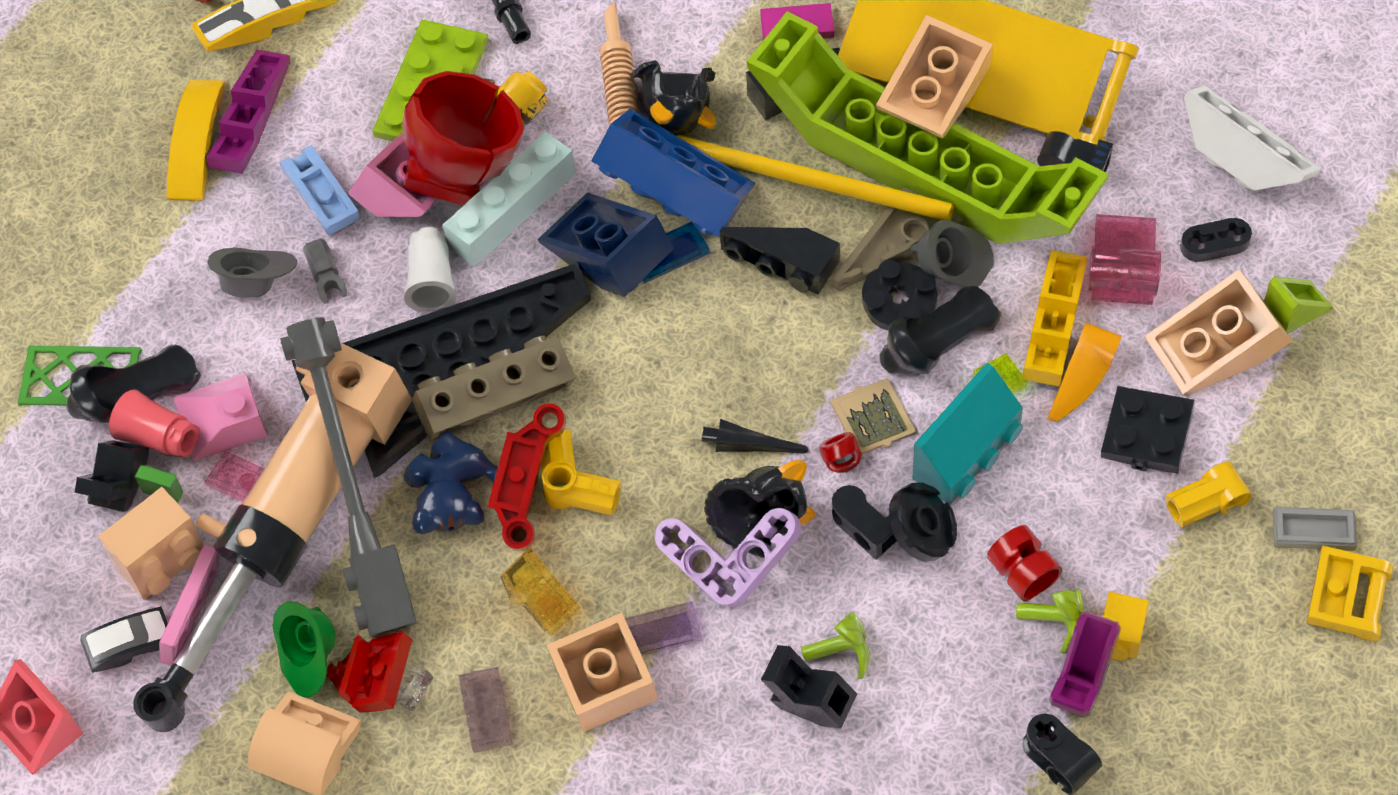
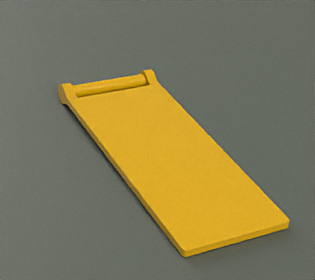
(1038, 67)

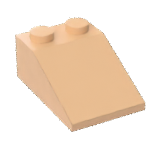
(936, 77)
(1218, 335)

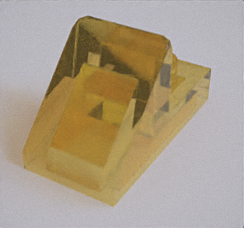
(540, 593)

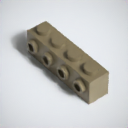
(492, 387)

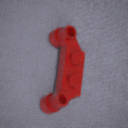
(519, 473)

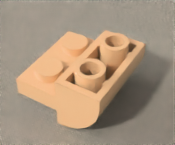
(302, 743)

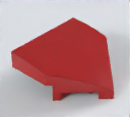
(372, 672)

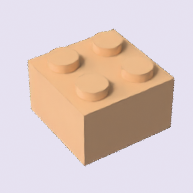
(152, 543)
(602, 672)

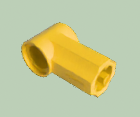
(1215, 492)

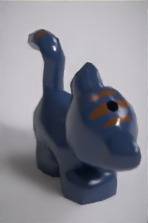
(445, 501)

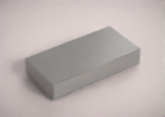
(1314, 528)

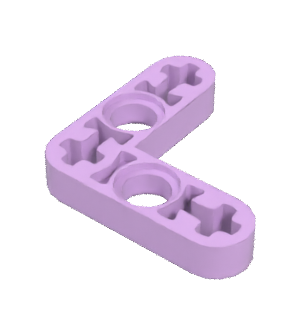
(735, 566)

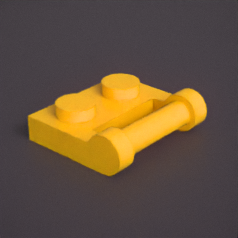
(1336, 590)

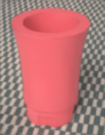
(151, 425)

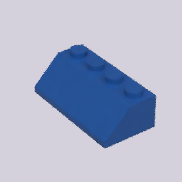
(672, 172)

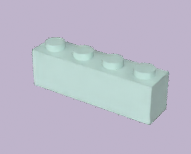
(509, 199)

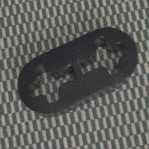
(1215, 238)

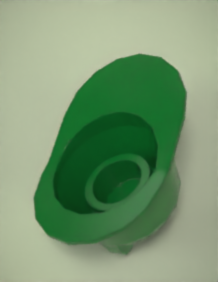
(303, 644)

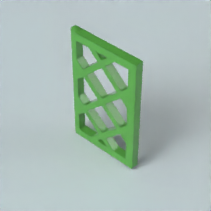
(56, 397)

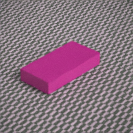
(815, 13)

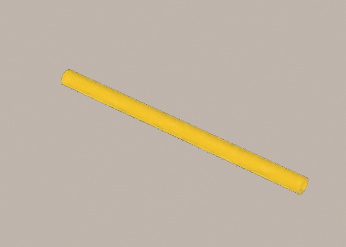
(826, 181)

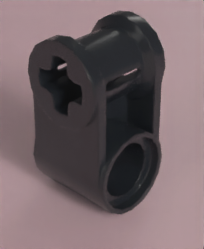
(1063, 756)

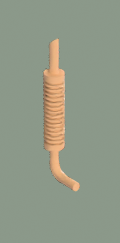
(616, 69)

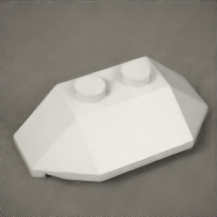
(1242, 144)

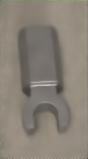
(323, 268)

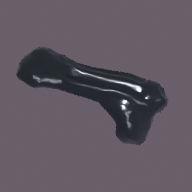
(919, 342)
(98, 388)

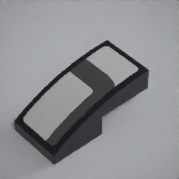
(123, 638)

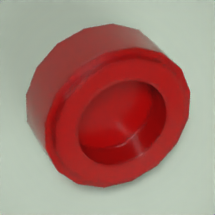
(839, 447)

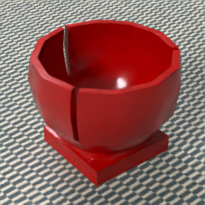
(450, 140)

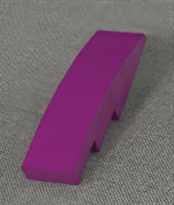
(249, 111)

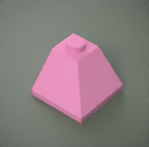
(382, 183)
(224, 415)

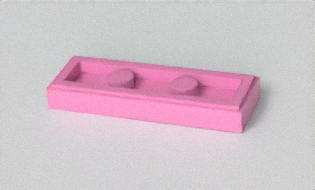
(189, 605)

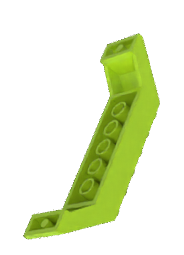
(987, 184)

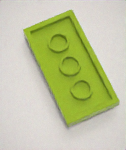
(432, 51)

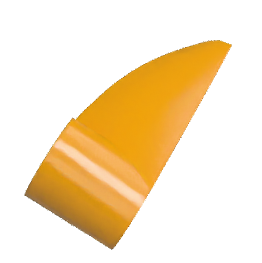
(1085, 370)

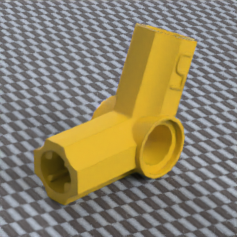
(581, 488)

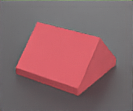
(33, 719)

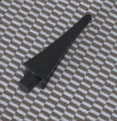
(740, 439)

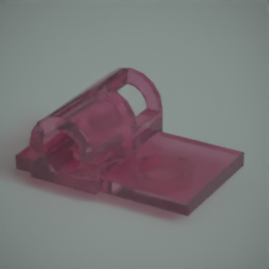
(1124, 260)

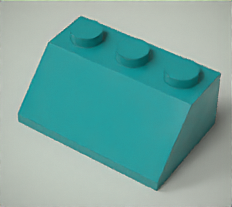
(968, 435)

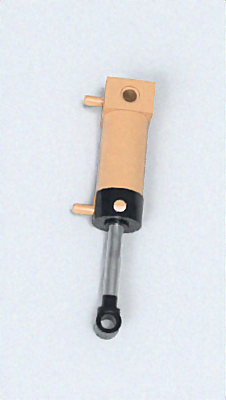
(283, 509)

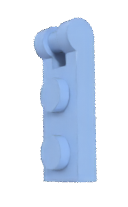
(320, 190)

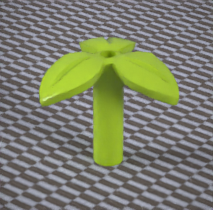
(1067, 610)
(851, 637)

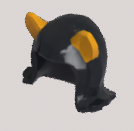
(676, 99)
(740, 502)

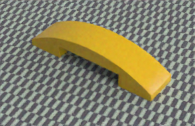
(192, 139)

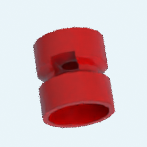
(1020, 557)

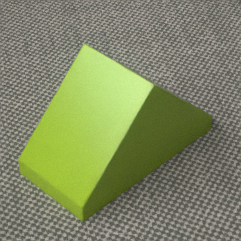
(1295, 301)

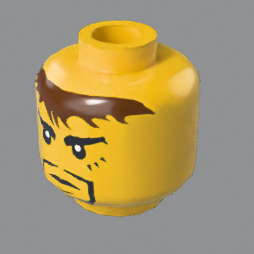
(526, 92)

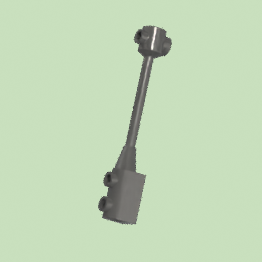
(372, 569)

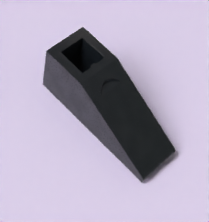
(790, 253)

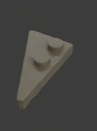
(886, 240)

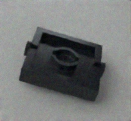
(1147, 429)

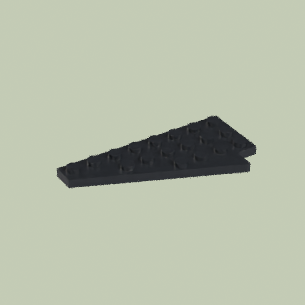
(465, 335)

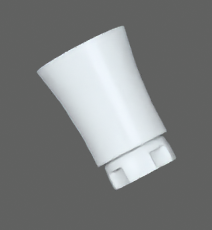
(429, 272)

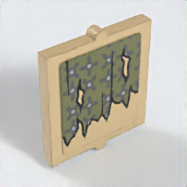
(873, 415)

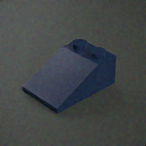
(609, 241)

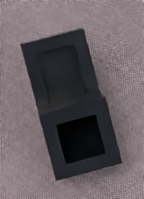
(113, 476)
(807, 692)

